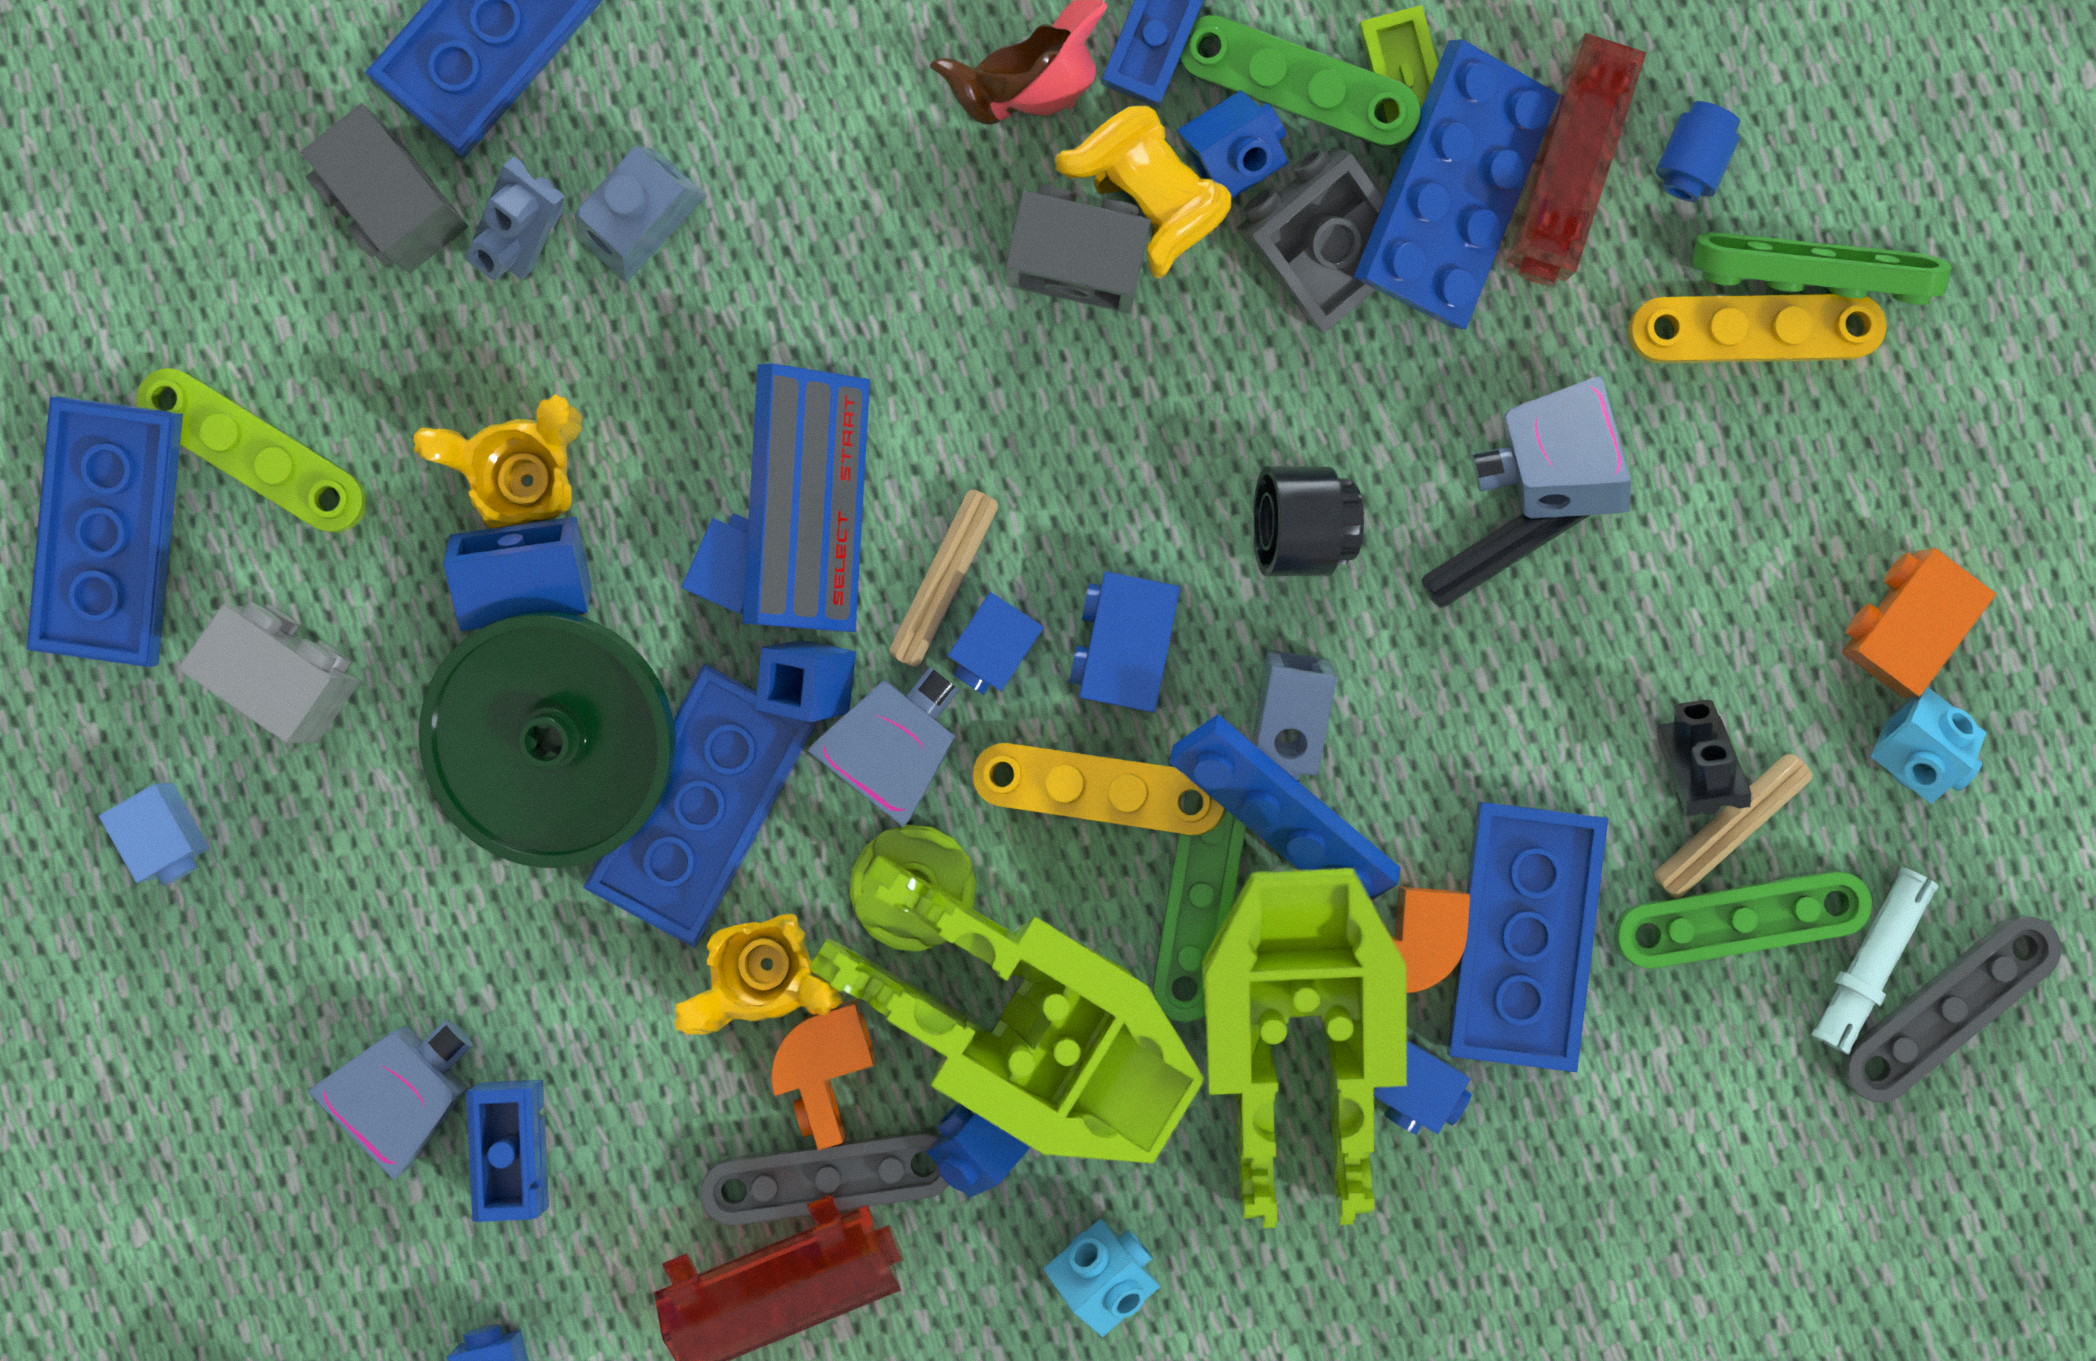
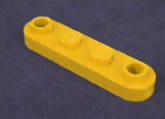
(1756, 328)
(1094, 789)

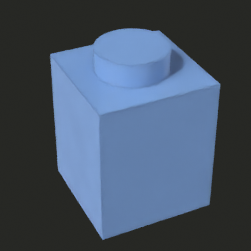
(155, 834)

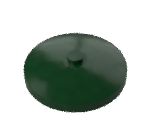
(547, 739)

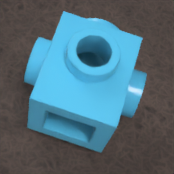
(1930, 746)
(1103, 1276)

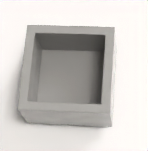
(270, 672)

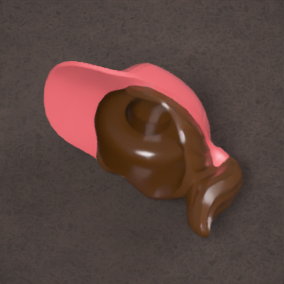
(1033, 75)

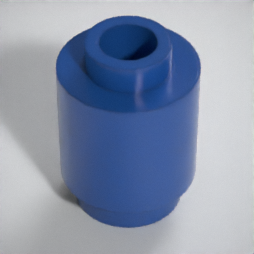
(1698, 151)

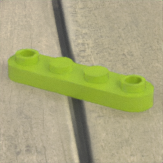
(257, 452)

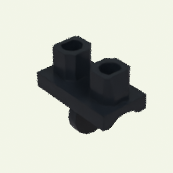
(1702, 760)

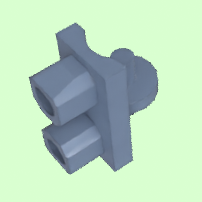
(515, 223)

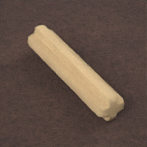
(943, 578)
(1732, 826)

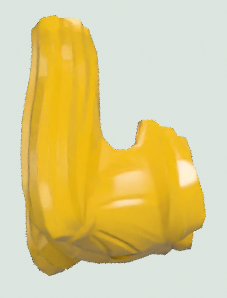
(1135, 158)
(504, 455)
(749, 991)

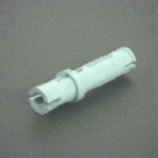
(1864, 980)

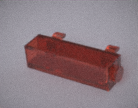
(1575, 159)
(778, 1287)

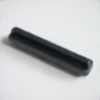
(1492, 556)

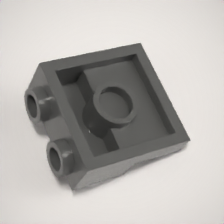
(1316, 233)

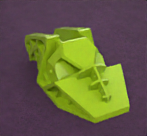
(1303, 951)
(1076, 1055)

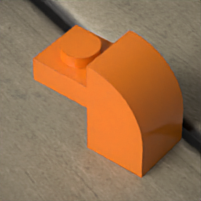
(1430, 933)
(813, 1055)

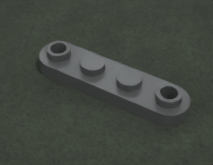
(1952, 1008)
(853, 1172)

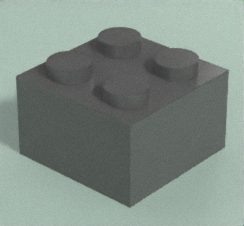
(383, 187)
(1077, 249)

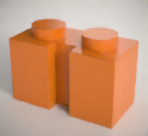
(1918, 622)

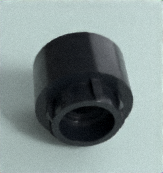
(1306, 521)

